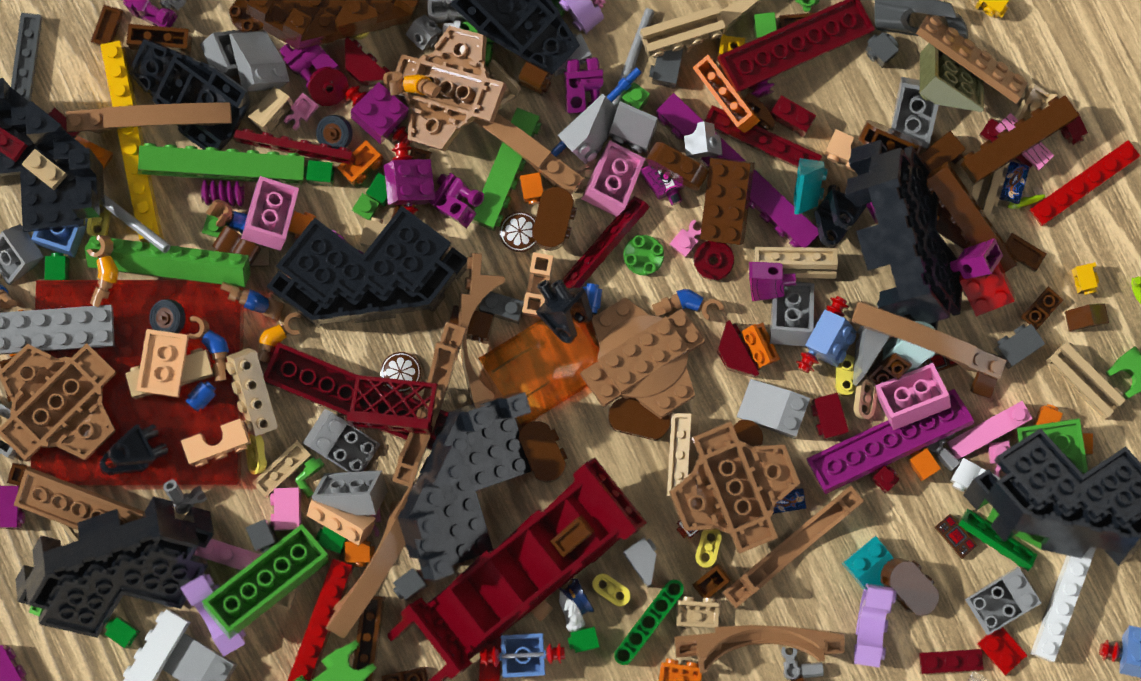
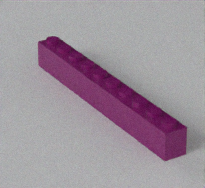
(763, 197)

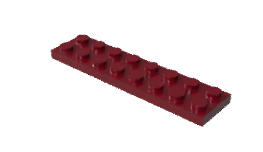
(795, 44)

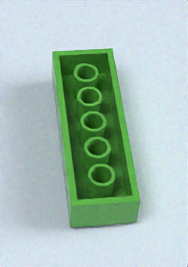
(265, 581)

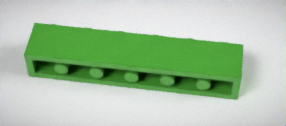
(504, 175)

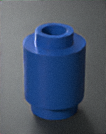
(594, 296)
(201, 395)

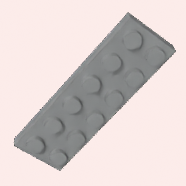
(57, 329)

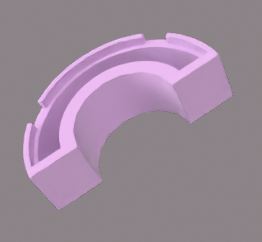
(583, 13)
(195, 593)
(872, 623)

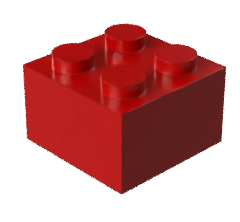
(988, 291)

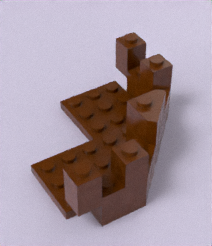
(324, 21)

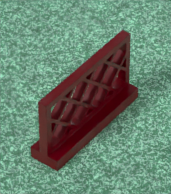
(392, 422)

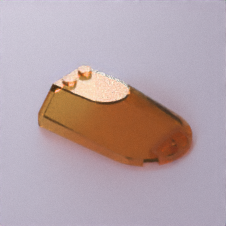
(542, 366)

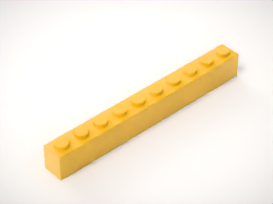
(130, 138)

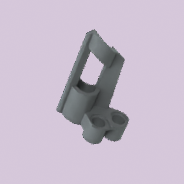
(895, 15)

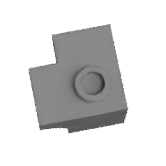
(703, 142)

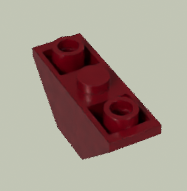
(362, 65)
(735, 352)

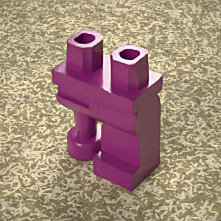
(150, 13)
(301, 60)
(582, 80)
(449, 199)

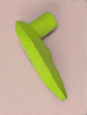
(1025, 201)
(1136, 287)

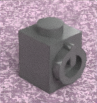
(882, 48)

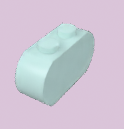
(910, 352)

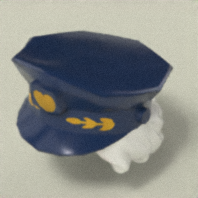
(574, 605)

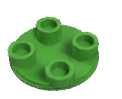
(643, 255)

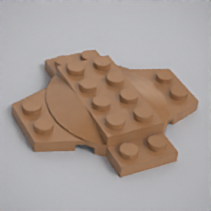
(465, 90)
(642, 357)
(56, 402)
(734, 487)

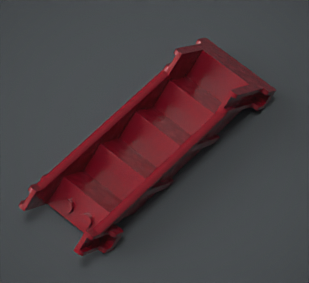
(521, 570)

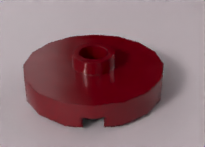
(321, 79)
(718, 250)

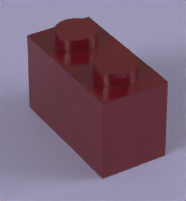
(792, 116)
(829, 416)

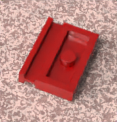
(1002, 650)

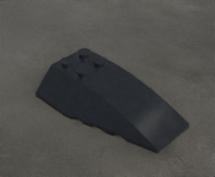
(524, 27)
(182, 79)

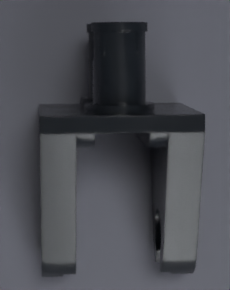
(836, 216)
(560, 307)
(133, 451)

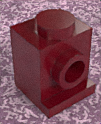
(1074, 131)
(885, 478)

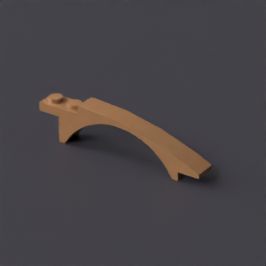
(148, 115)
(533, 152)
(478, 287)
(959, 351)
(441, 372)
(792, 547)
(356, 600)
(725, 639)

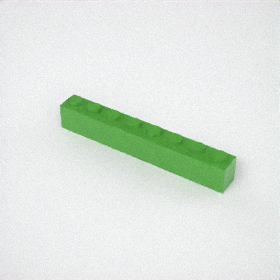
(220, 165)
(176, 263)

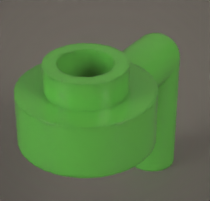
(312, 466)

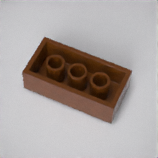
(727, 200)

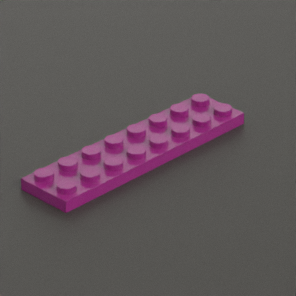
(883, 445)

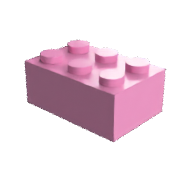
(270, 213)
(913, 396)

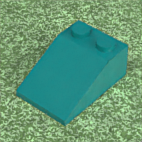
(808, 185)
(867, 563)

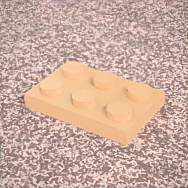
(162, 363)

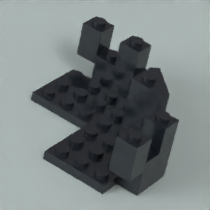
(80, 190)
(904, 233)
(392, 277)
(471, 452)
(1056, 501)
(138, 559)

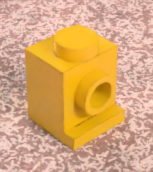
(993, 7)
(726, 41)
(1085, 278)

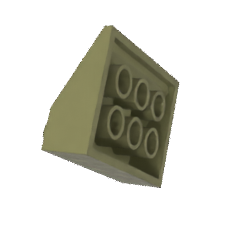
(948, 82)

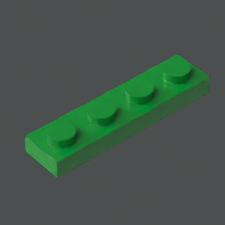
(1011, 548)

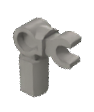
(943, 454)
(181, 501)
(792, 671)

